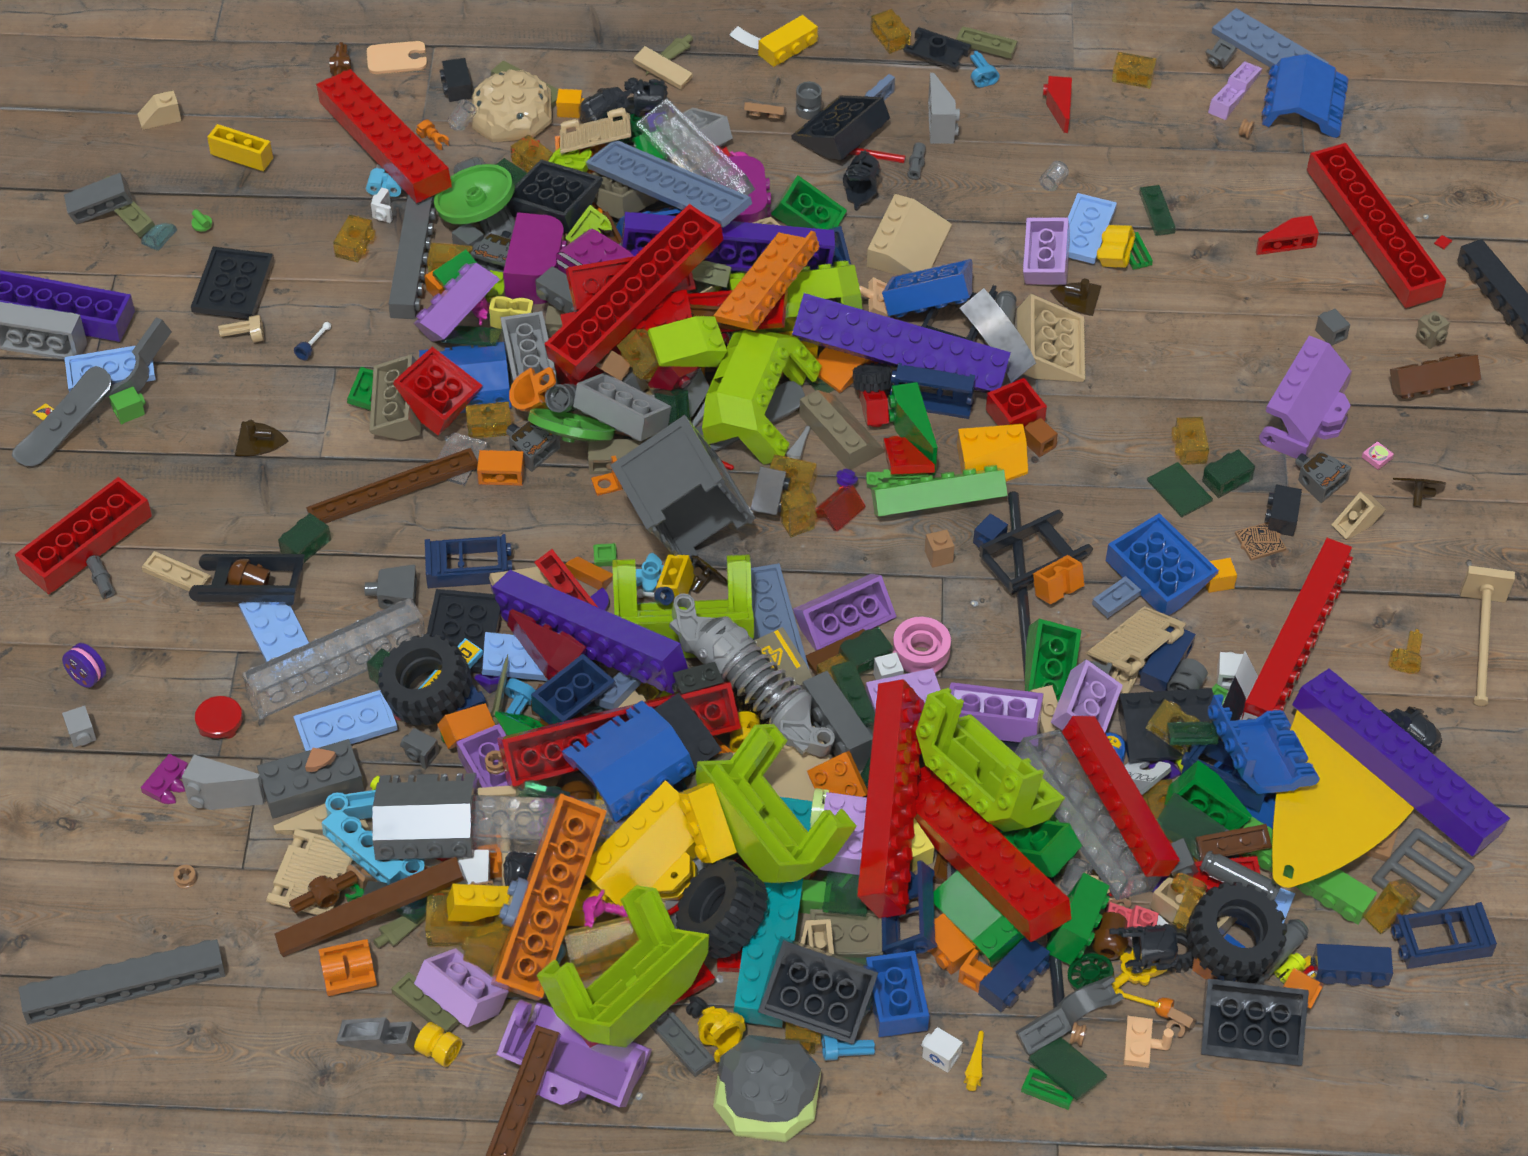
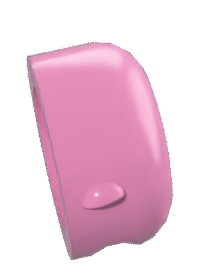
(922, 633)

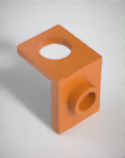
(611, 477)
(1303, 981)

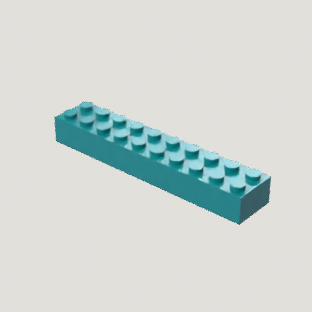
(778, 921)

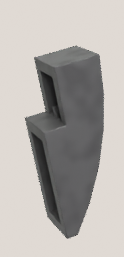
(378, 1035)

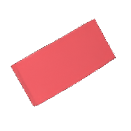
(1137, 917)

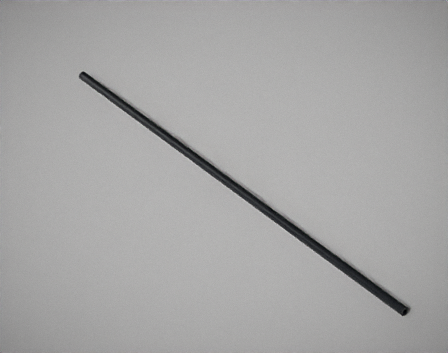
(1024, 622)

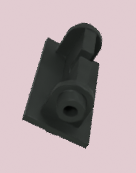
(696, 678)

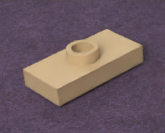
(1048, 708)

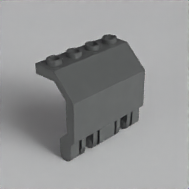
(423, 816)

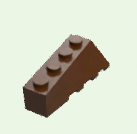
(1431, 374)

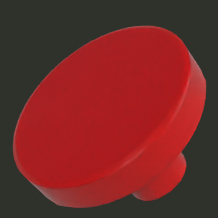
(218, 717)

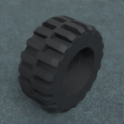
(411, 661)
(725, 904)
(1254, 910)

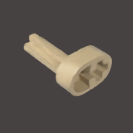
(253, 326)

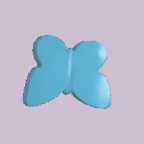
(649, 573)

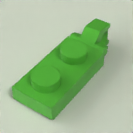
(877, 477)

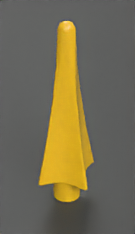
(974, 1068)

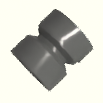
(808, 99)
(561, 397)
(1188, 675)

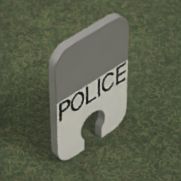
(1147, 778)

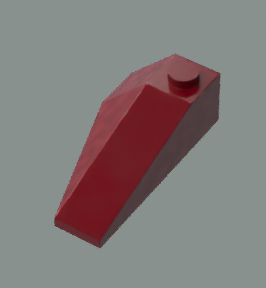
(674, 376)
(546, 648)

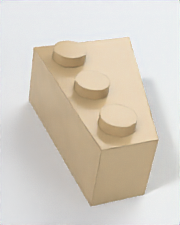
(1167, 901)

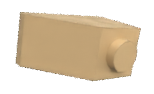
(159, 111)
(1358, 515)

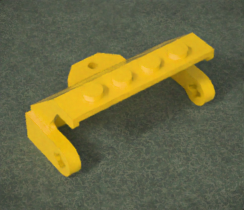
(647, 851)

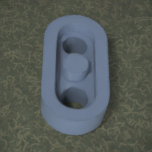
(509, 911)

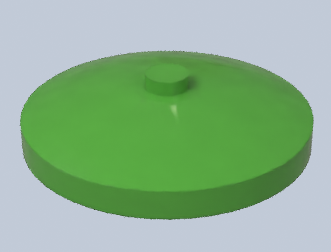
(475, 194)
(571, 425)

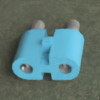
(379, 179)

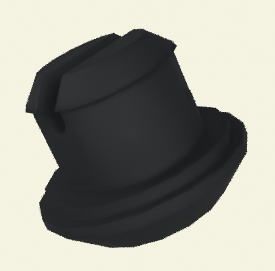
(696, 1006)

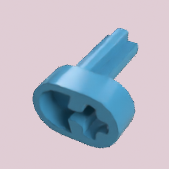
(984, 74)
(520, 693)
(832, 1048)

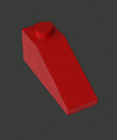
(1059, 99)
(1291, 235)
(874, 407)

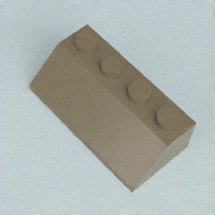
(389, 410)
(838, 429)

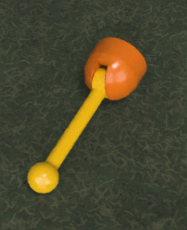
(1161, 1006)

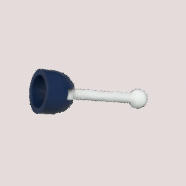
(303, 349)
(659, 595)

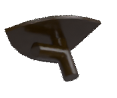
(1078, 296)
(258, 439)
(1420, 490)
(703, 575)

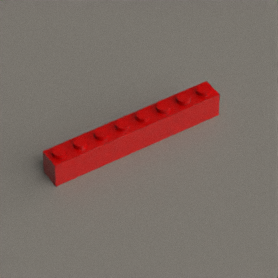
(1120, 796)

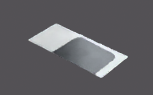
(1240, 688)

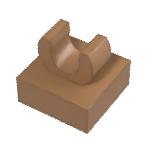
(1181, 1019)

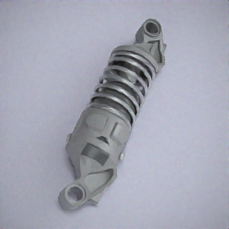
(751, 673)

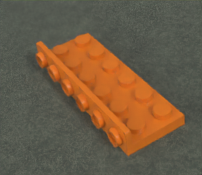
(767, 280)

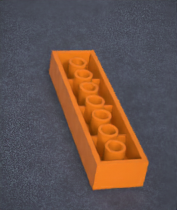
(549, 895)

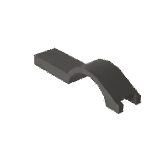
(144, 353)
(1069, 1010)

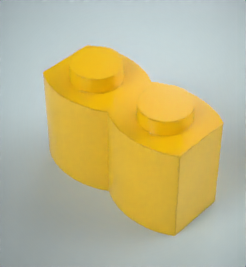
(1116, 246)

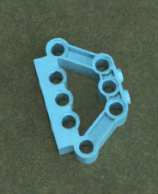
(339, 822)

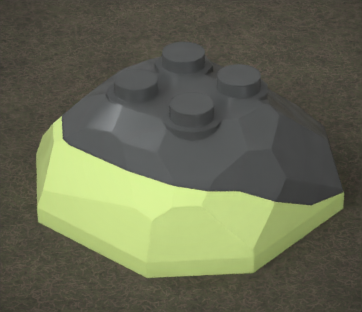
(767, 1088)

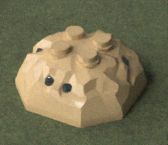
(511, 106)

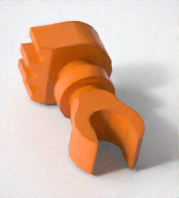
(427, 129)

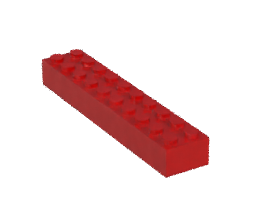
(384, 136)
(1376, 225)
(634, 292)
(1300, 629)
(538, 751)
(891, 800)
(989, 859)

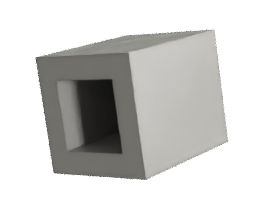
(79, 726)

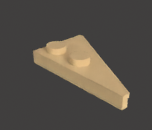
(308, 821)

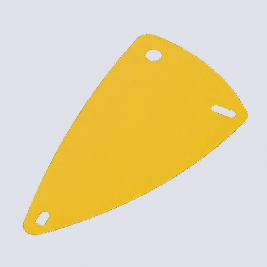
(1336, 818)

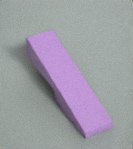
(1234, 90)

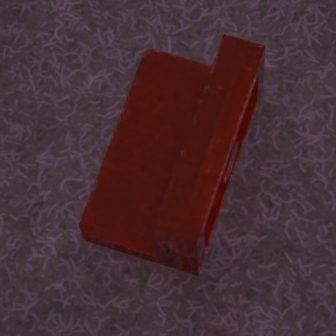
(840, 507)

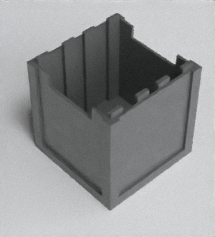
(681, 488)

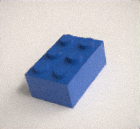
(898, 994)

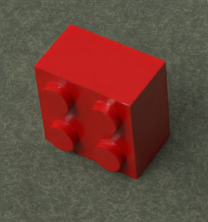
(1015, 404)

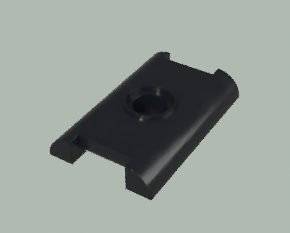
(938, 48)

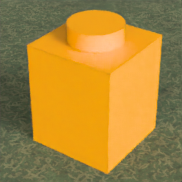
(568, 103)
(1225, 578)

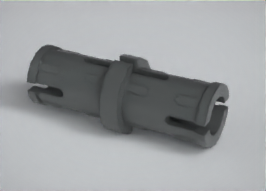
(916, 161)
(100, 576)

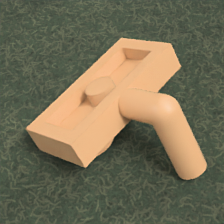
(875, 296)
(1139, 1041)

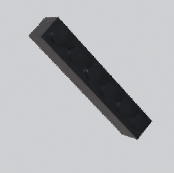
(1496, 284)

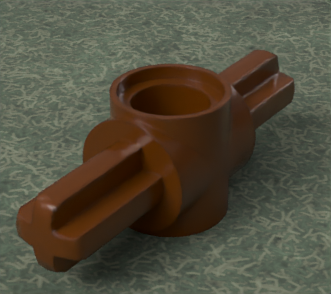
(340, 60)
(323, 891)

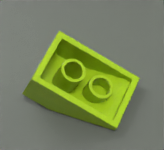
(688, 343)

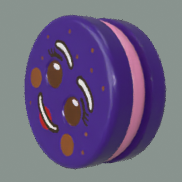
(84, 665)

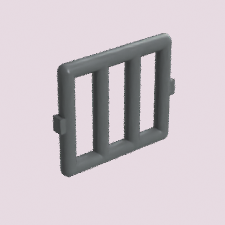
(1444, 849)

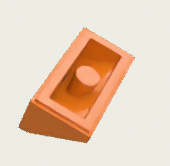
(589, 573)

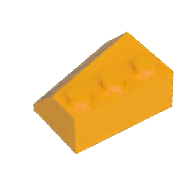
(994, 446)

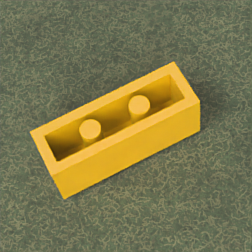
(788, 40)
(240, 147)
(707, 823)

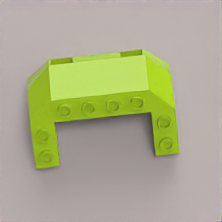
(826, 282)
(746, 385)
(658, 616)
(982, 767)
(759, 820)
(637, 984)

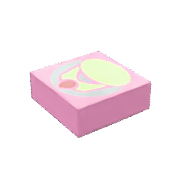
(1377, 455)

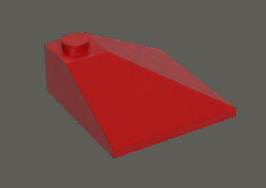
(436, 390)

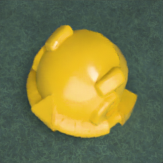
(720, 1029)

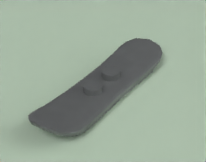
(502, 219)
(782, 404)
(64, 419)

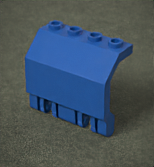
(1306, 88)
(486, 366)
(1264, 750)
(631, 759)

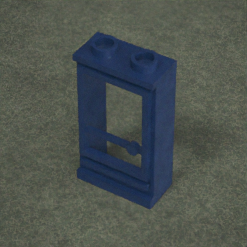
(962, 386)
(436, 561)
(1238, 786)
(922, 887)
(1476, 924)

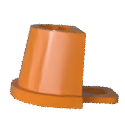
(530, 389)

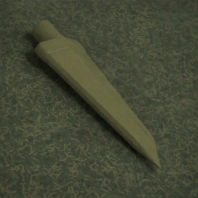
(676, 47)
(497, 706)
(395, 931)

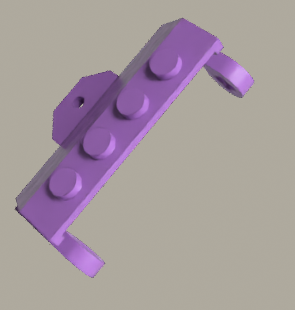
(1309, 400)
(575, 1068)

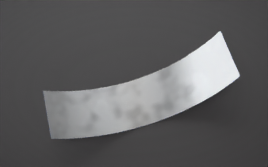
(999, 332)

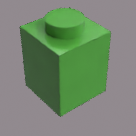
(127, 405)
(812, 895)

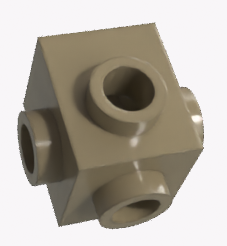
(1432, 329)

